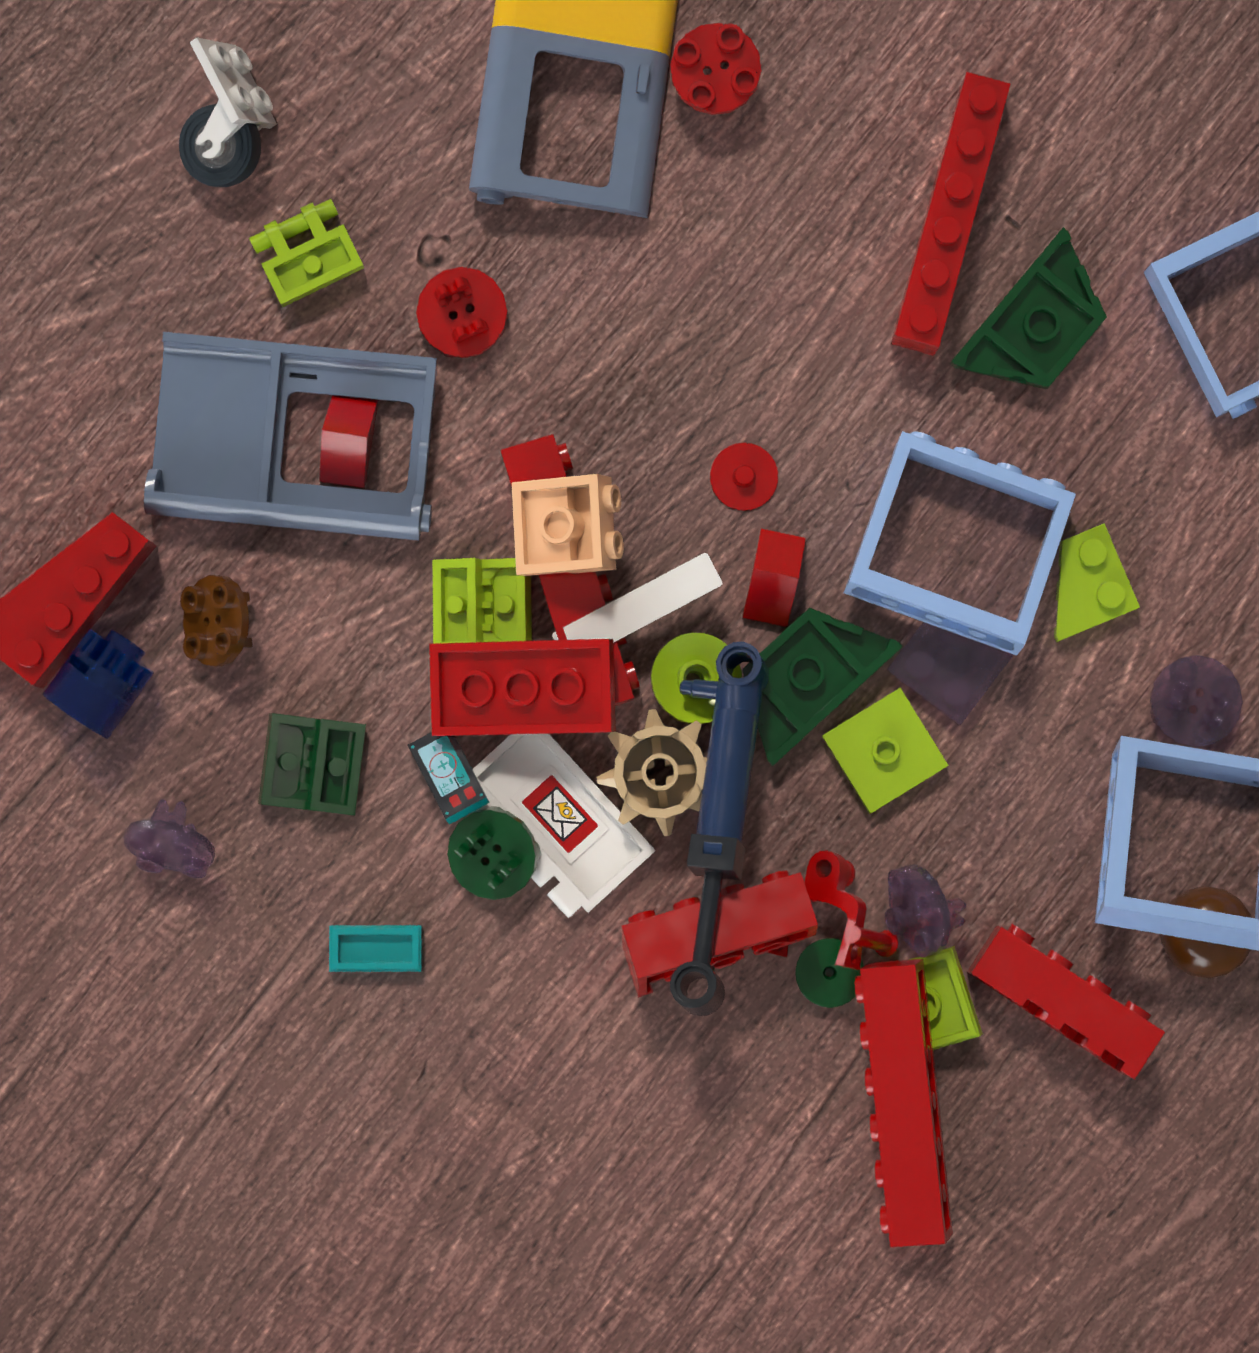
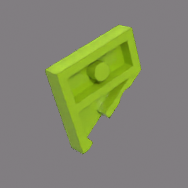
(1090, 583)

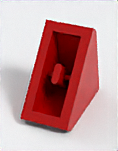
(347, 441)
(774, 578)

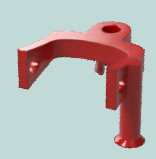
(826, 883)

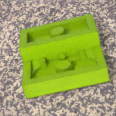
(480, 601)

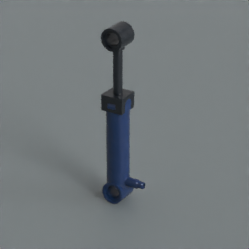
(717, 846)

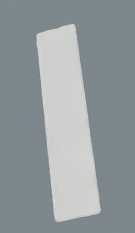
(647, 602)

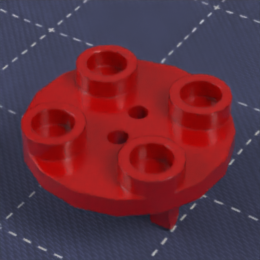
(709, 48)
(470, 332)

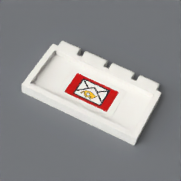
(566, 815)

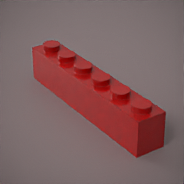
(950, 213)
(567, 594)
(905, 1103)

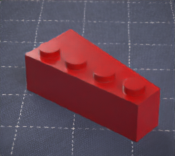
(66, 597)
(747, 918)
(1065, 1001)

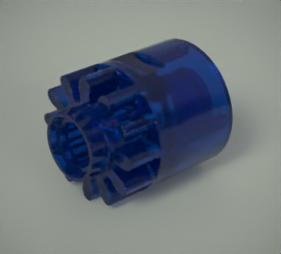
(100, 681)

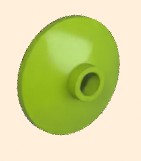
(681, 656)

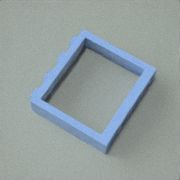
(1158, 276)
(938, 609)
(1152, 916)

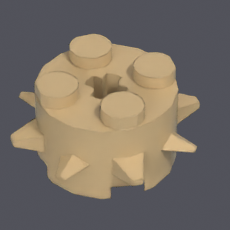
(638, 754)

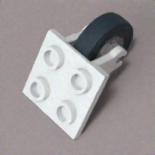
(223, 139)

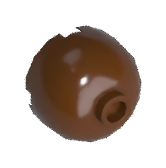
(1202, 957)

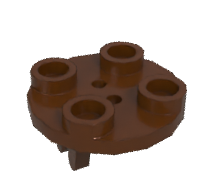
(215, 620)

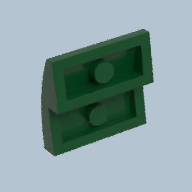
(312, 764)

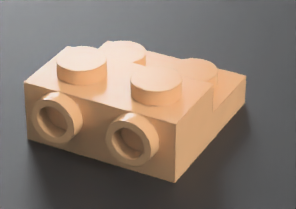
(566, 525)

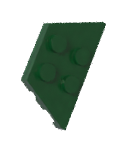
(1037, 322)
(811, 674)

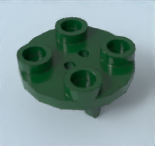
(508, 869)

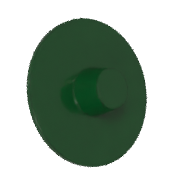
(823, 980)

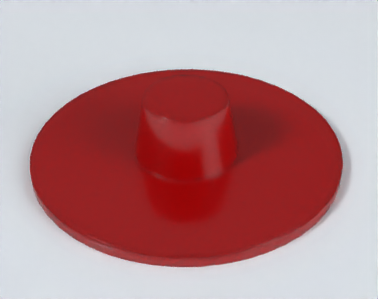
(744, 476)

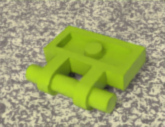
(312, 264)

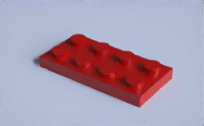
(522, 687)

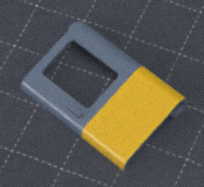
(606, 31)

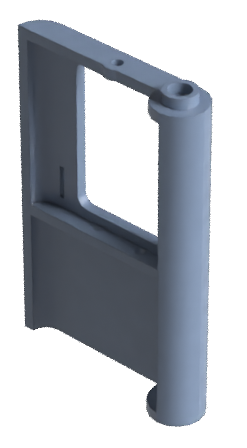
(227, 426)

